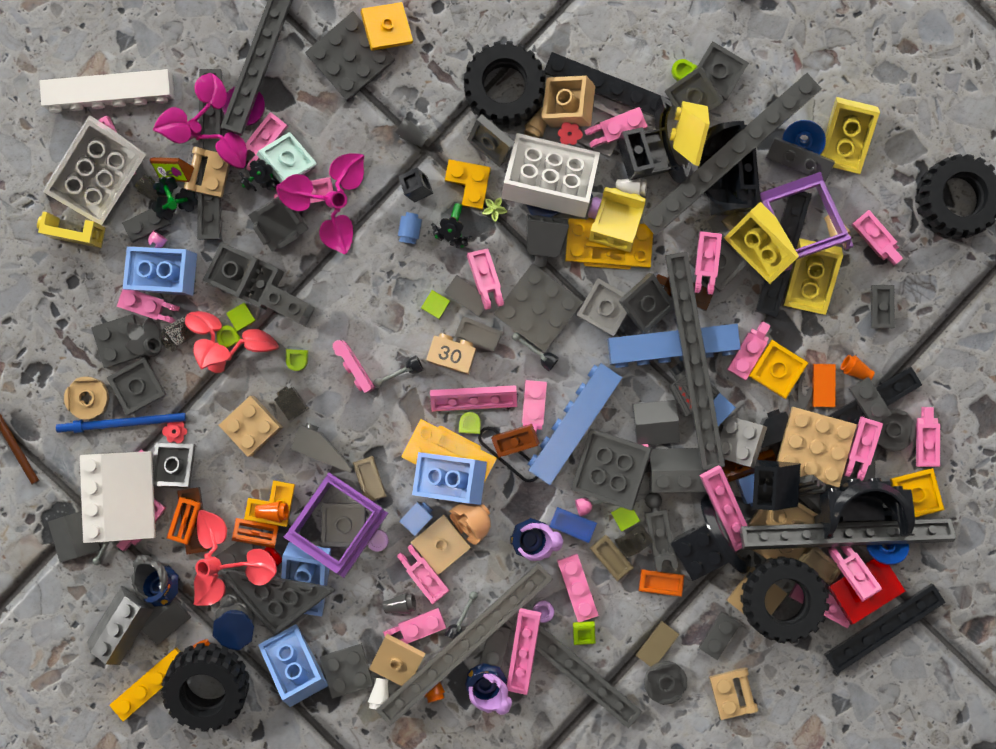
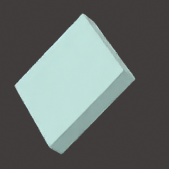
(286, 157)

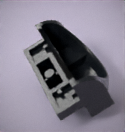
(740, 180)
(864, 503)

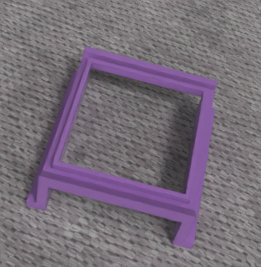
(801, 185)
(360, 541)

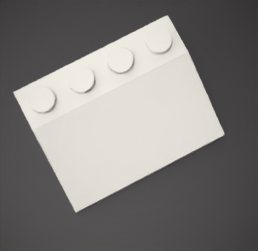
(94, 171)
(550, 175)
(117, 496)

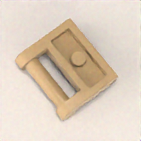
(214, 175)
(726, 696)

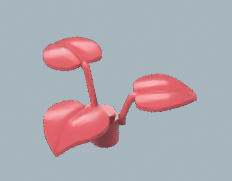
(214, 355)
(207, 585)

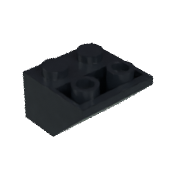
(776, 485)

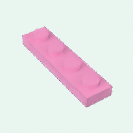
(473, 398)
(724, 504)
(523, 651)

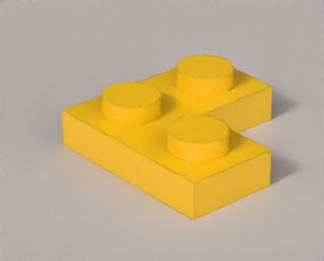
(474, 178)
(280, 492)

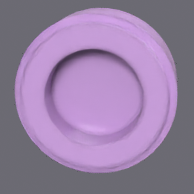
(594, 207)
(378, 541)
(546, 609)

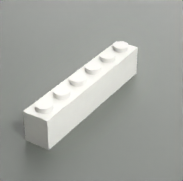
(107, 90)

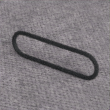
(499, 458)

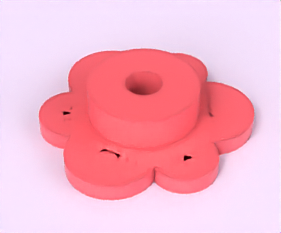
(565, 137)
(178, 437)

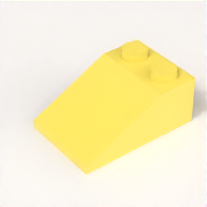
(690, 131)
(850, 134)
(762, 243)
(813, 279)

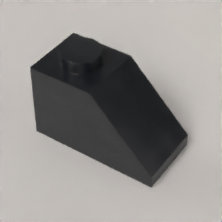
(776, 425)

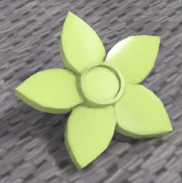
(494, 208)

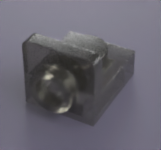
(176, 334)
(633, 541)

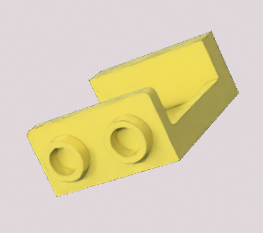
(617, 219)
(92, 232)

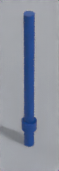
(79, 426)

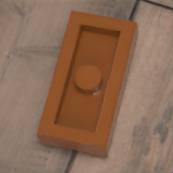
(515, 440)

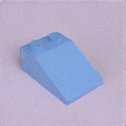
(160, 270)
(449, 478)
(302, 567)
(292, 666)

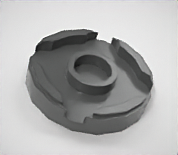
(897, 431)
(665, 682)

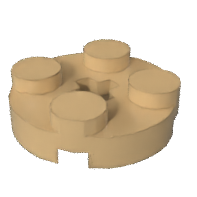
(77, 406)

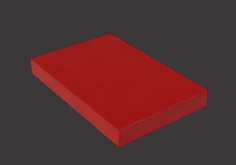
(850, 602)

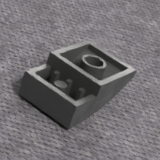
(241, 274)

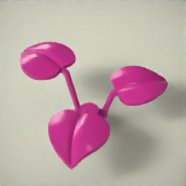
(176, 128)
(297, 190)

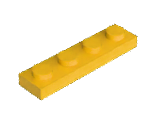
(143, 689)

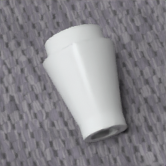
(636, 186)
(379, 693)

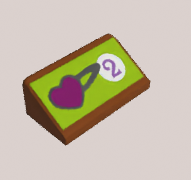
(172, 167)

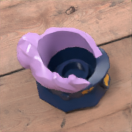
(535, 540)
(488, 689)

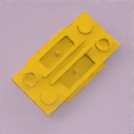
(594, 254)
(444, 442)

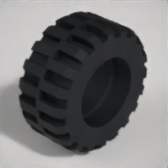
(504, 56)
(933, 206)
(808, 616)
(198, 711)

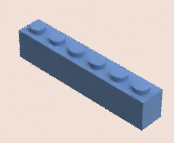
(667, 345)
(574, 424)

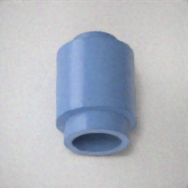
(409, 228)

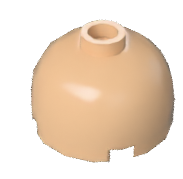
(472, 520)

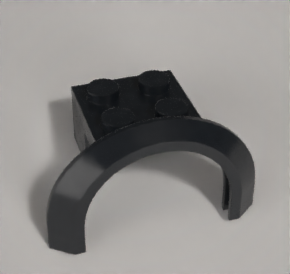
(650, 151)
(707, 547)

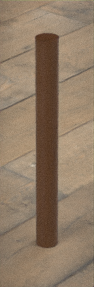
(14, 446)

